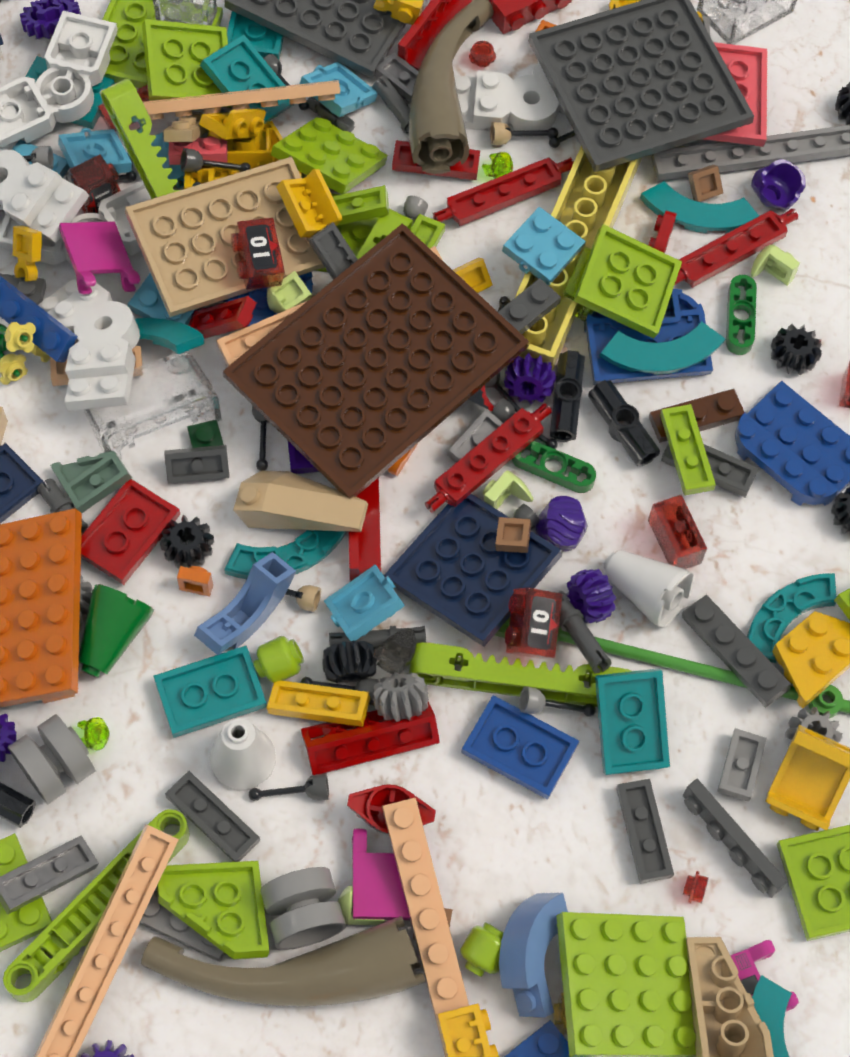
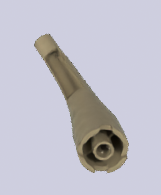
(435, 114)
(345, 971)

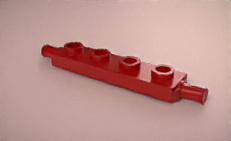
(504, 191)
(734, 247)
(488, 457)

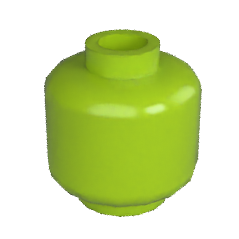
(278, 659)
(482, 949)

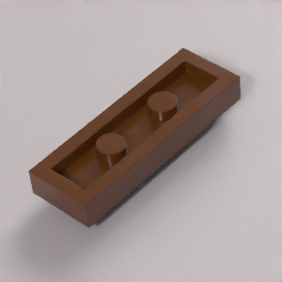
(708, 410)

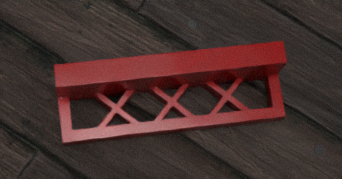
(426, 28)
(365, 545)
(363, 744)

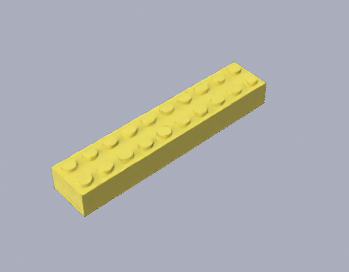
(582, 206)

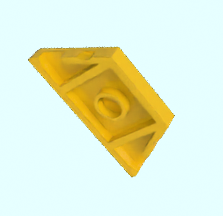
(814, 654)

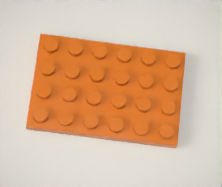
(40, 607)

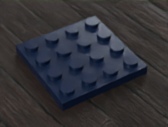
(460, 573)

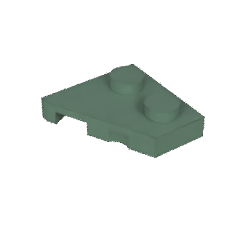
(91, 478)

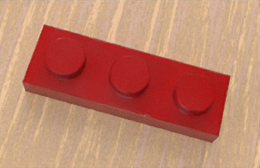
(403, 162)
(223, 317)

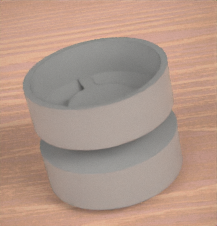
(61, 752)
(302, 908)

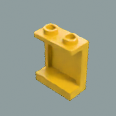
(810, 779)

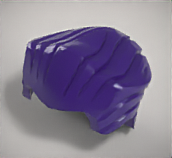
(779, 184)
(562, 523)

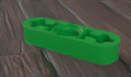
(735, 324)
(577, 467)

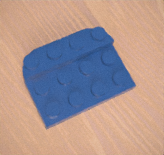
(680, 318)
(796, 446)

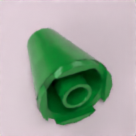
(110, 628)

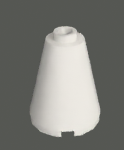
(650, 584)
(242, 755)

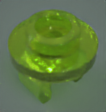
(501, 165)
(95, 733)

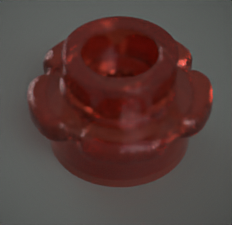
(482, 54)
(695, 887)

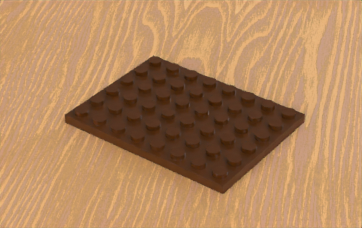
(375, 361)

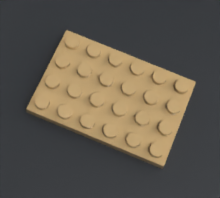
(190, 233)

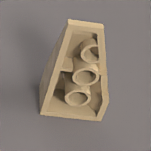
(296, 503)
(721, 1007)

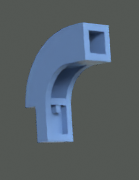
(251, 606)
(524, 952)

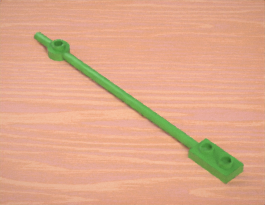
(699, 669)

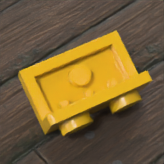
(234, 124)
(309, 203)

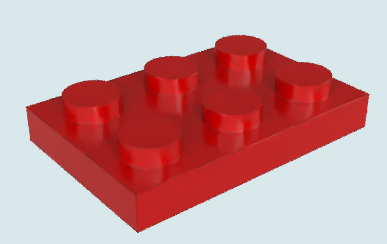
(127, 531)

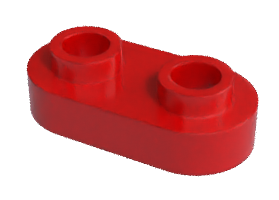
(664, 227)

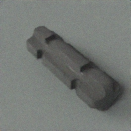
(343, 123)

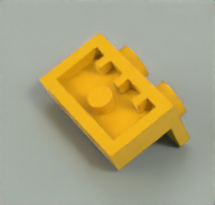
(465, 1032)

